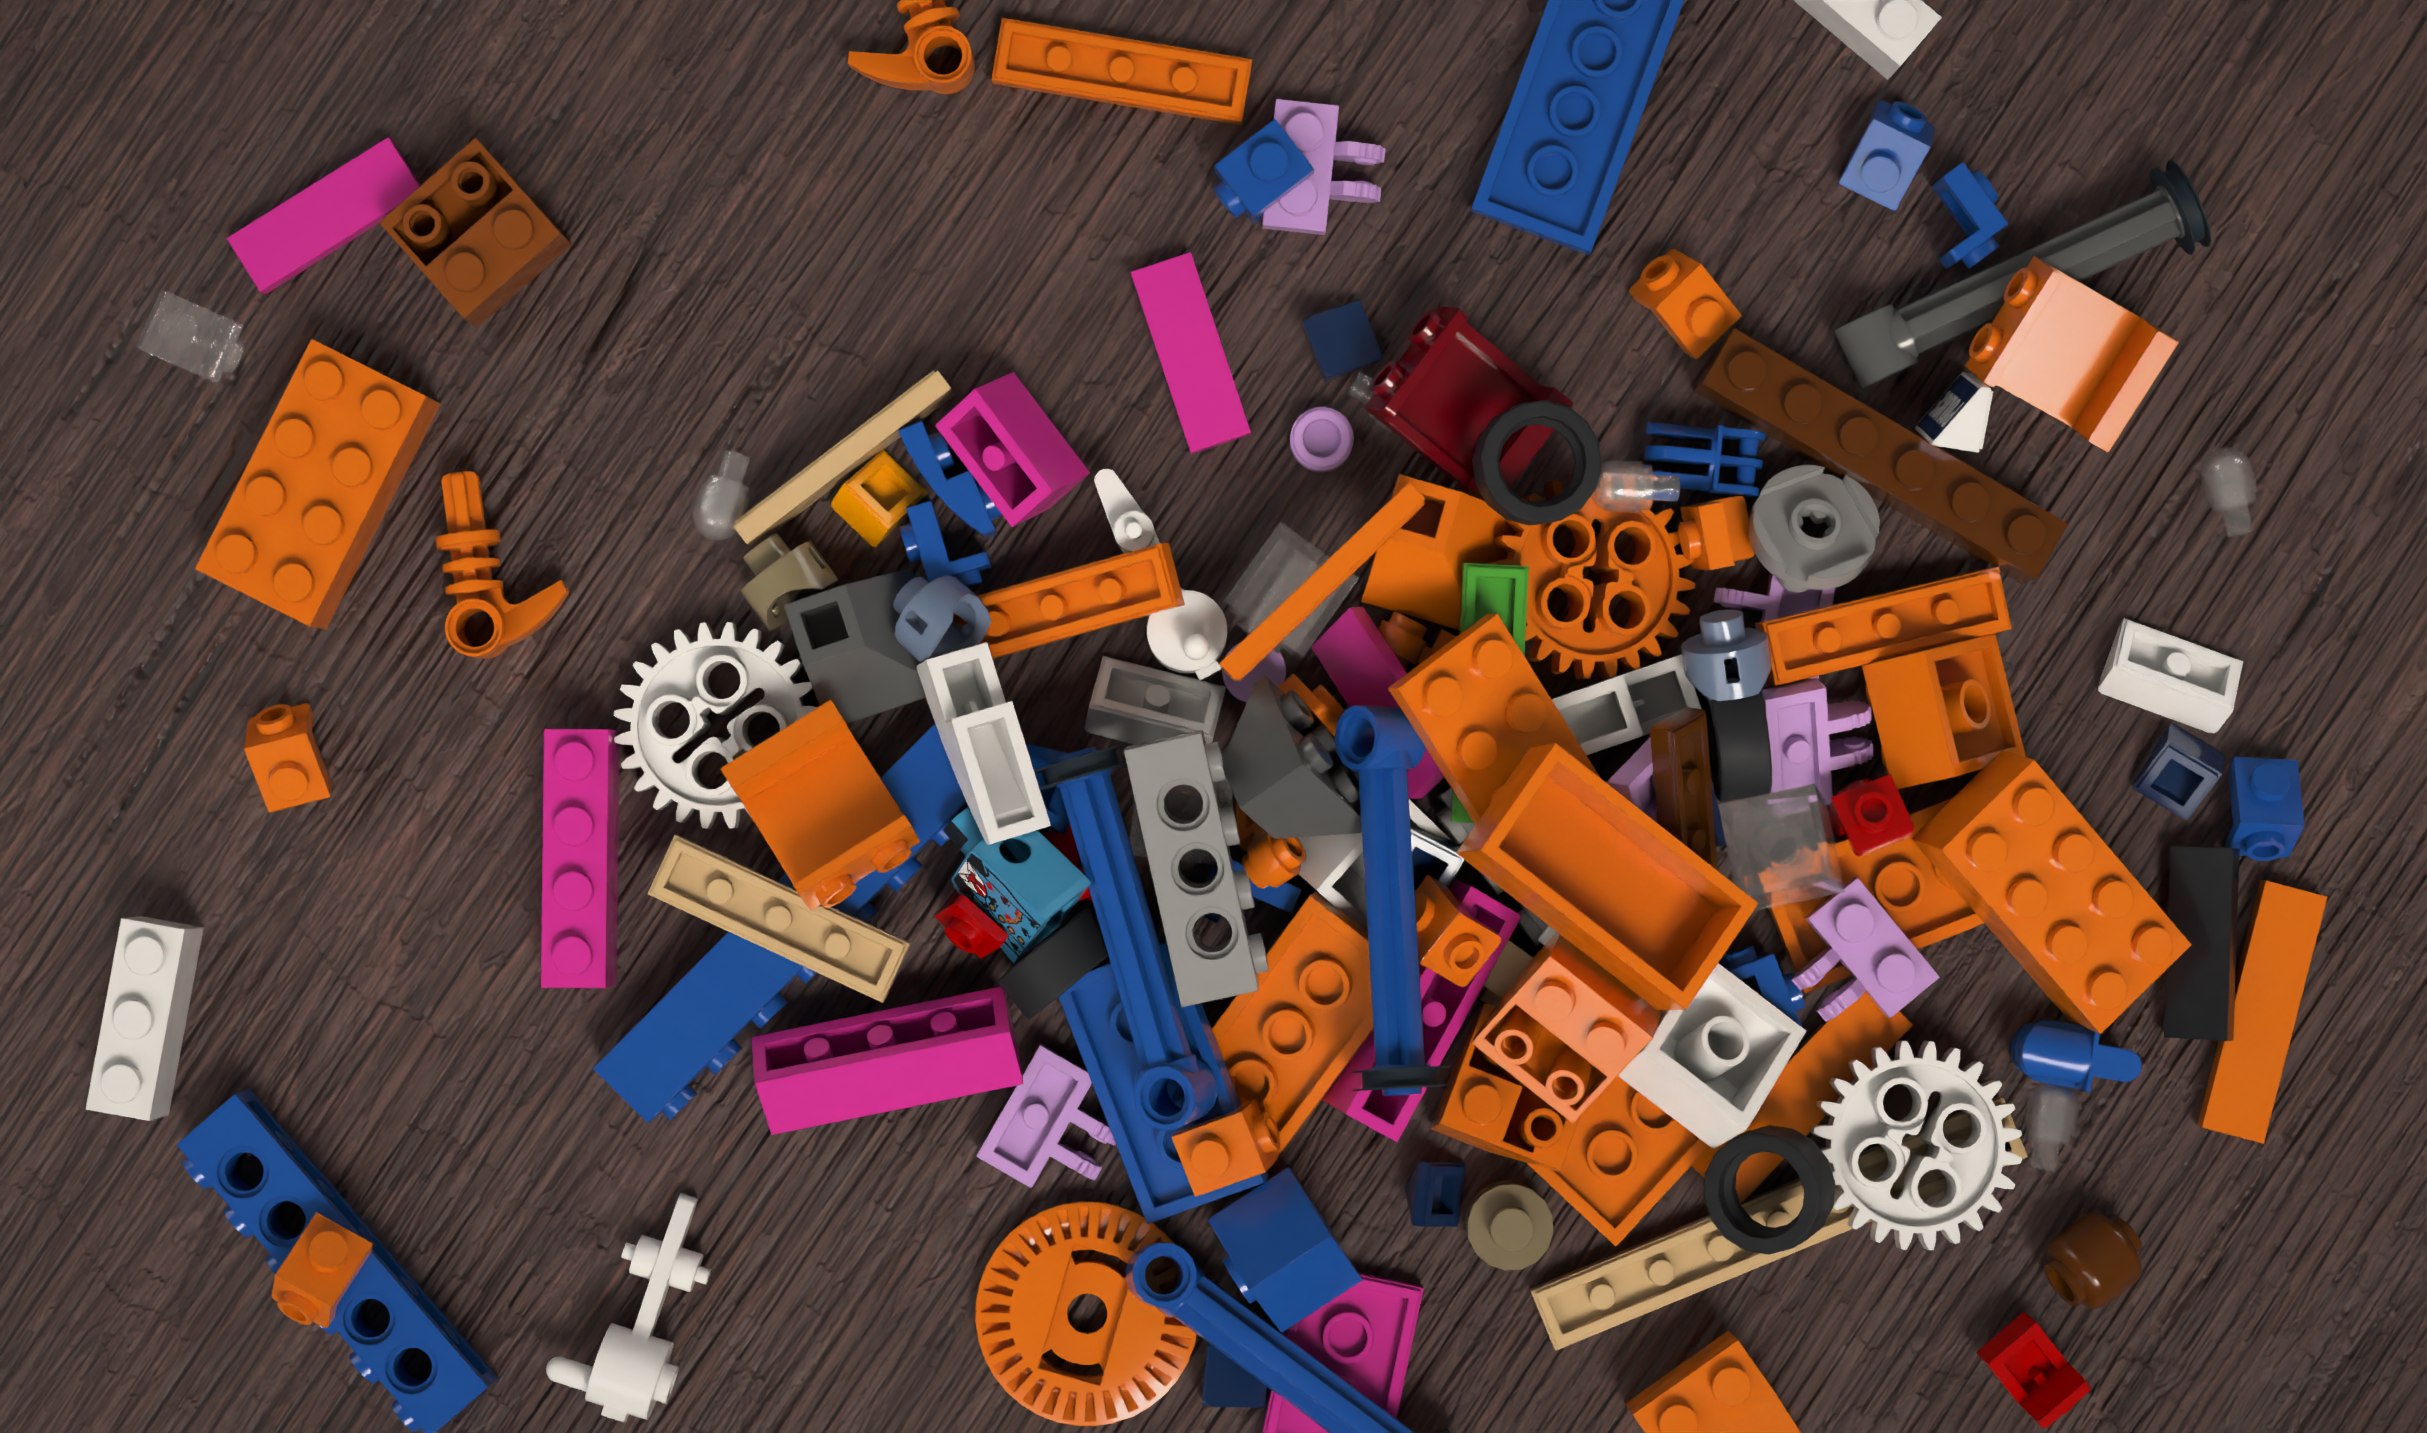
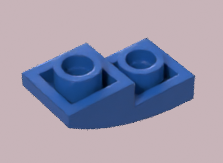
(958, 493)

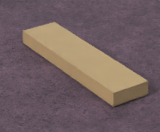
(843, 459)
(778, 918)

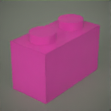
(1012, 449)

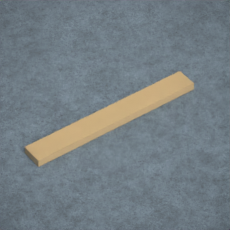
(1701, 1257)

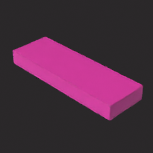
(324, 216)
(1190, 353)
(1363, 671)

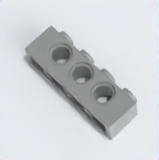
(1199, 970)

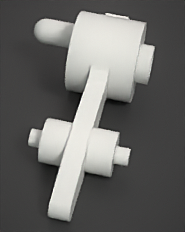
(1180, 638)
(633, 1364)

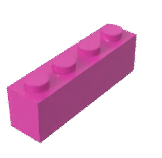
(580, 858)
(1443, 1014)
(886, 1060)

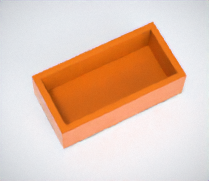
(317, 486)
(1607, 877)
(2051, 891)

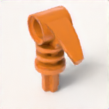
(927, 30)
(472, 575)

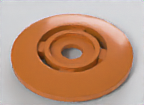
(1026, 1306)

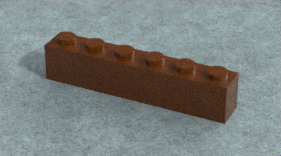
(1881, 457)

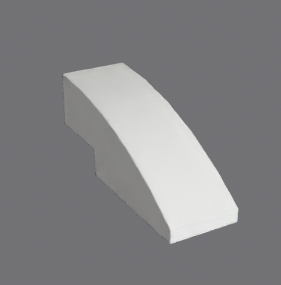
(1626, 704)
(983, 743)

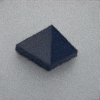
(1435, 1193)

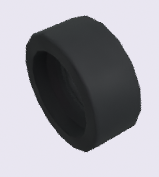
(1585, 456)
(1738, 747)
(1056, 964)
(1724, 1203)

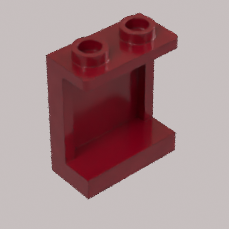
(1449, 393)

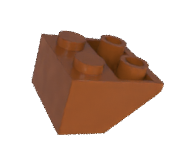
(475, 233)

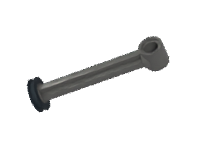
(1893, 337)

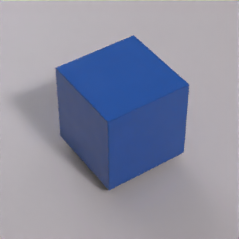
(1283, 1251)

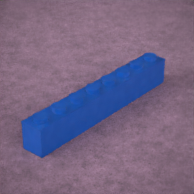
(744, 981)

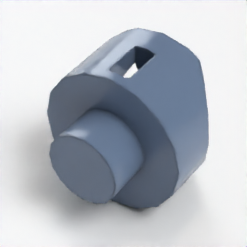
(927, 617)
(1724, 638)

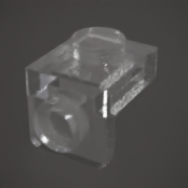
(192, 337)

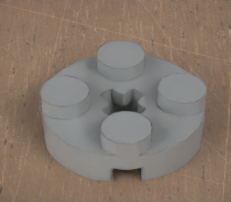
(1808, 561)

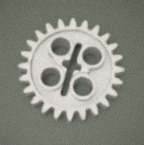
(684, 679)
(1969, 1168)

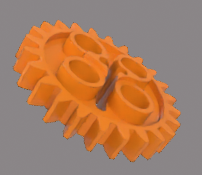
(1646, 584)

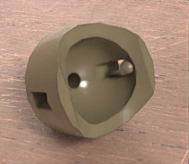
(782, 576)
(1509, 1225)

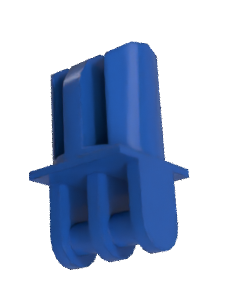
(1708, 459)
(2069, 1055)

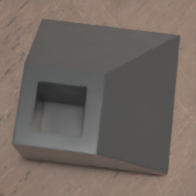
(852, 647)
(1289, 769)

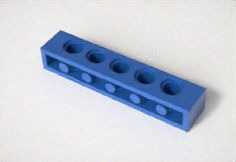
(415, 1320)

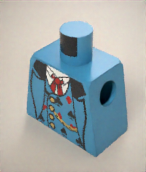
(1016, 882)

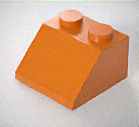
(1942, 711)
(1712, 1394)

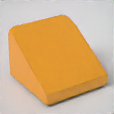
(877, 498)

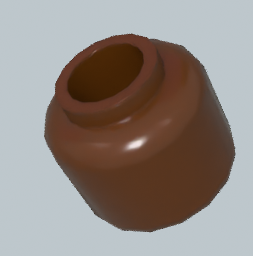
(2093, 1261)

